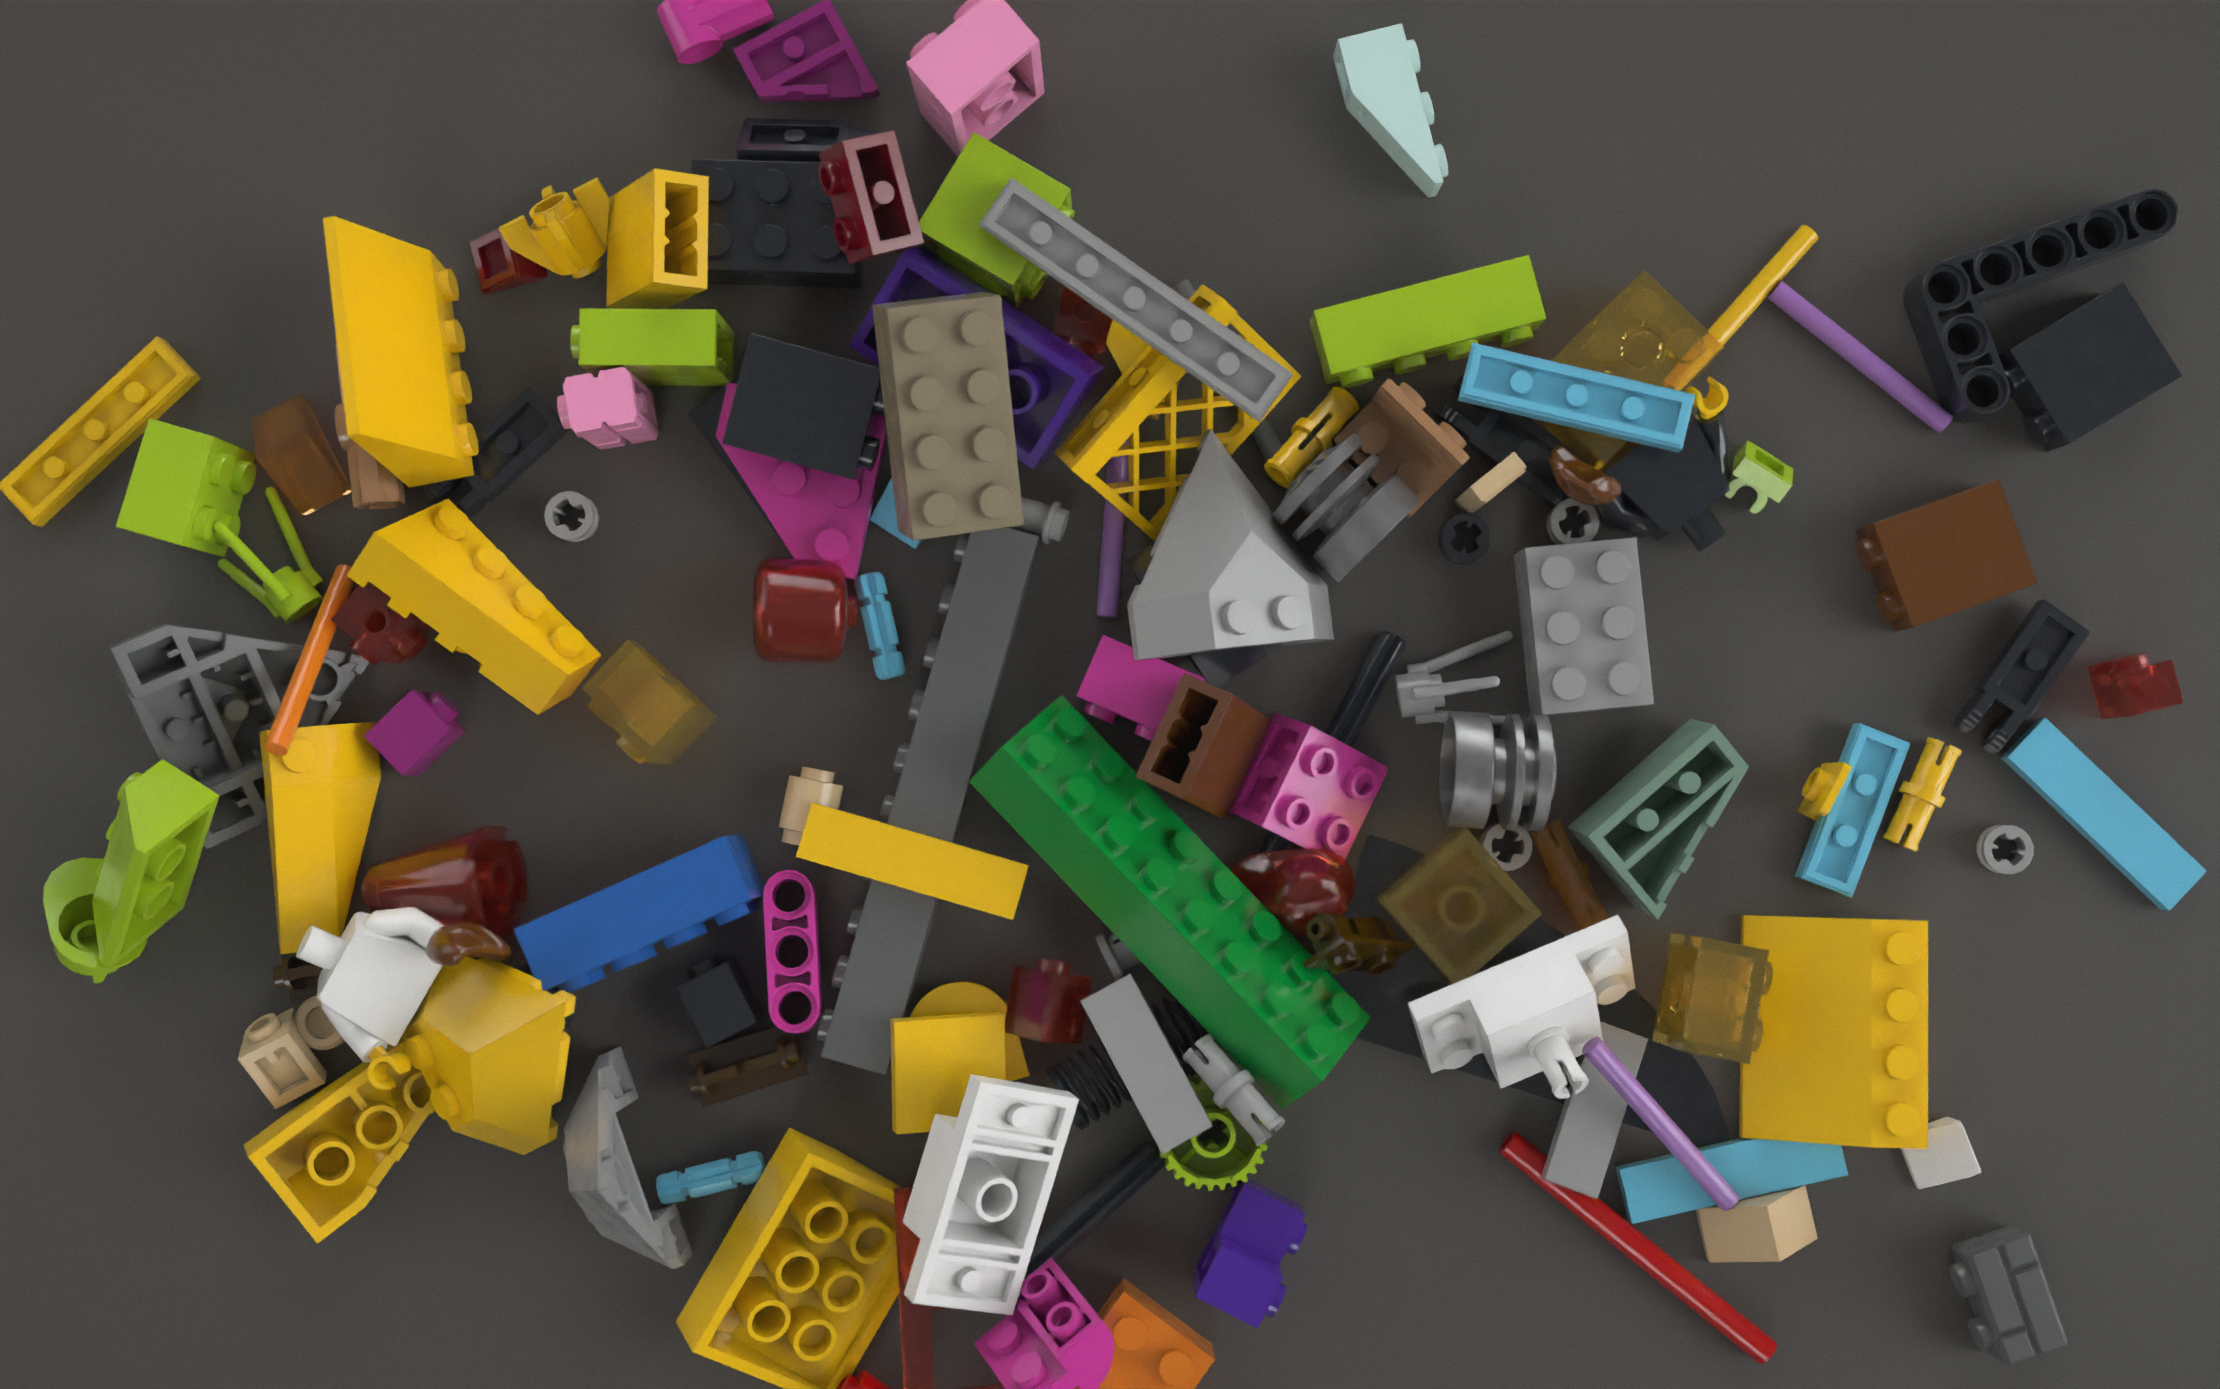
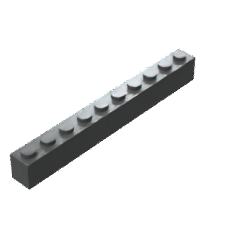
(932, 788)

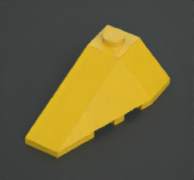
(318, 824)
(341, 1144)

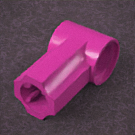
(701, 26)

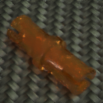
(1568, 875)

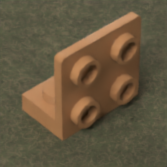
(1405, 441)

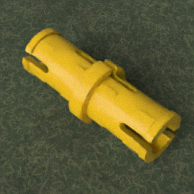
(1333, 414)
(1922, 794)

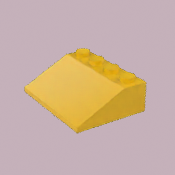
(400, 354)
(1840, 1033)
(800, 1271)

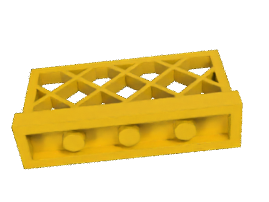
(1139, 395)

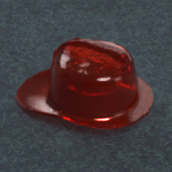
(1298, 884)

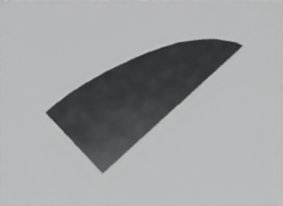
(1664, 1072)

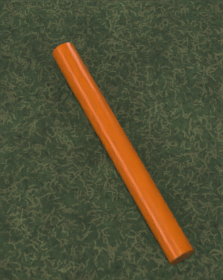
(309, 664)

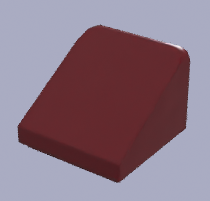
(500, 266)

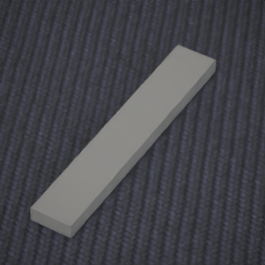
(1135, 299)

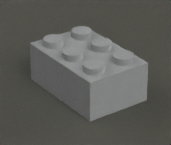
(1583, 627)

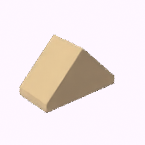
(1758, 1227)

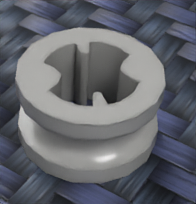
(1558, 514)
(565, 532)
(2023, 854)
(1513, 860)

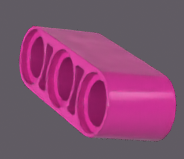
(778, 928)

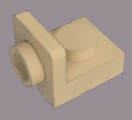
(280, 1058)

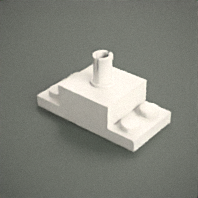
(1530, 1009)
(985, 1193)

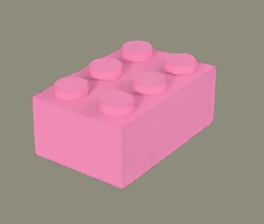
(976, 72)

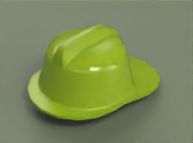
(71, 919)

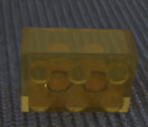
(1641, 339)

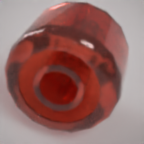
(801, 610)

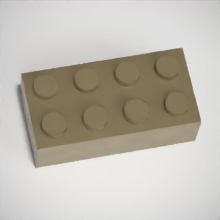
(948, 414)

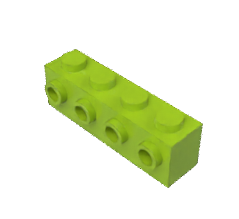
(1427, 321)

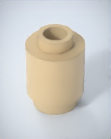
(801, 791)

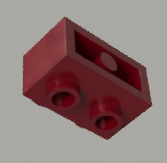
(869, 197)

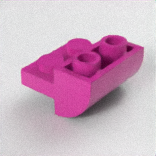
(1050, 1337)

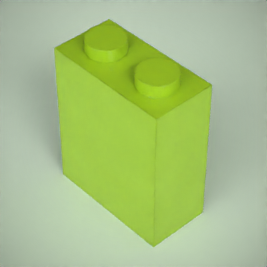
(656, 345)

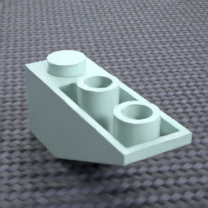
(1385, 98)

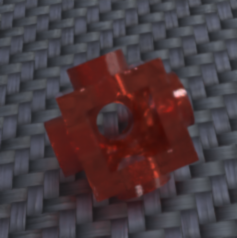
(378, 629)

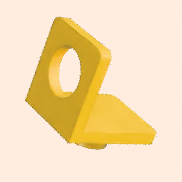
(1823, 788)

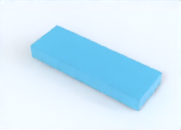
(1845, 835)

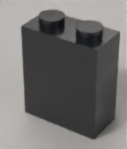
(2086, 368)
(806, 408)

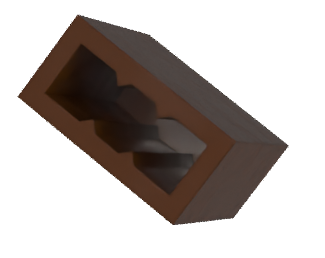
(1945, 557)
(1204, 746)

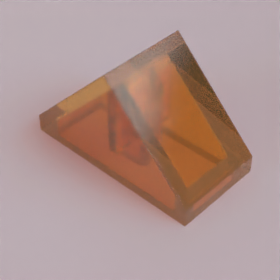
(298, 455)

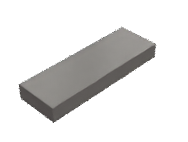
(1146, 1063)
(1592, 1120)

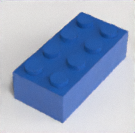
(635, 914)

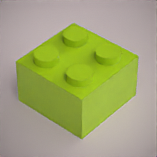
(185, 486)

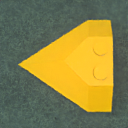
(492, 1052)

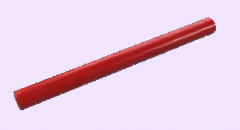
(1644, 1254)

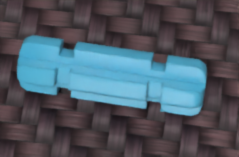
(879, 625)
(710, 1177)

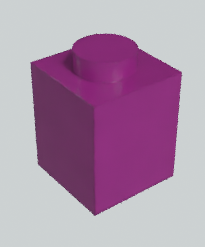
(416, 731)

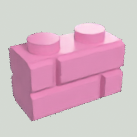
(608, 408)

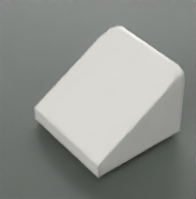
(1947, 1156)

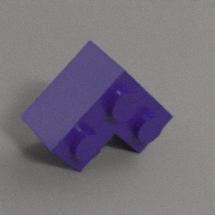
(1244, 1253)

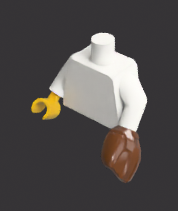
(382, 973)

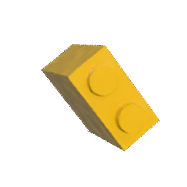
(657, 241)

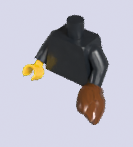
(1657, 488)

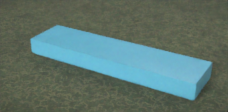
(1576, 397)
(2103, 814)
(1750, 1166)

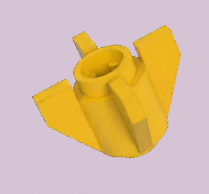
(564, 232)

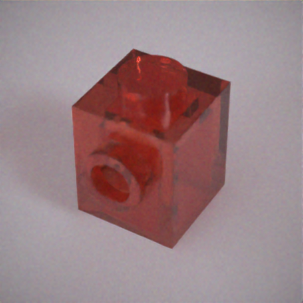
(1047, 1002)

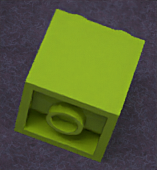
(967, 193)

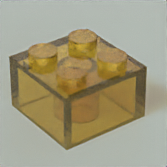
(1458, 906)
(1712, 997)

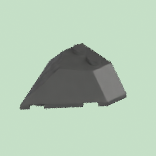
(208, 699)

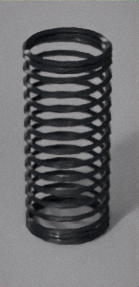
(1059, 1080)

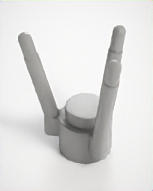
(1421, 693)

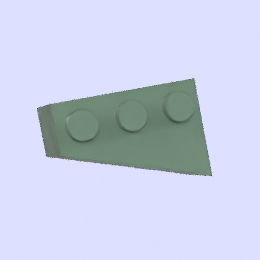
(1659, 813)

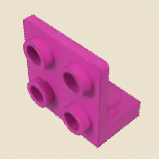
(1308, 787)

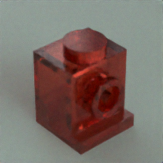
(1083, 335)
(2134, 686)

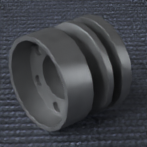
(1345, 506)
(1505, 771)

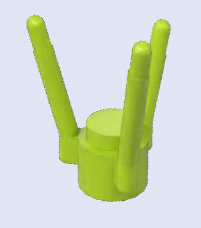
(284, 592)

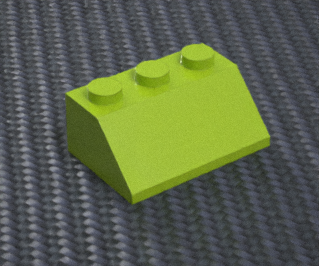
(149, 857)

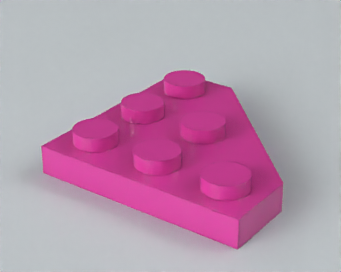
(809, 508)

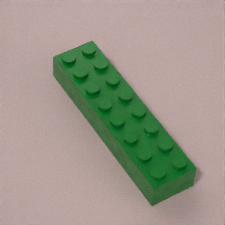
(1171, 902)

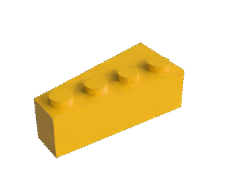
(478, 604)

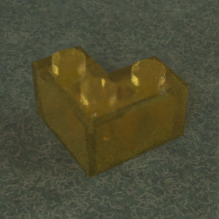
(647, 706)

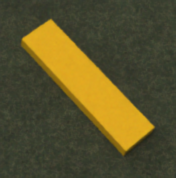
(98, 432)
(912, 860)

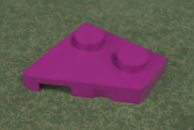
(807, 60)

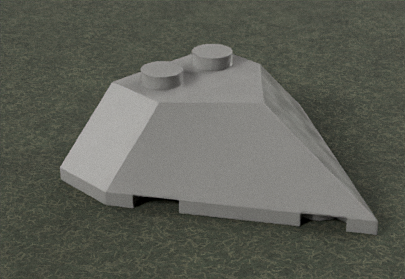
(1224, 571)
(603, 1172)

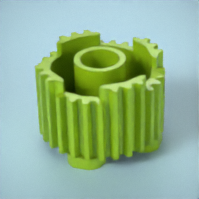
(1215, 1160)

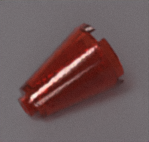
(455, 881)

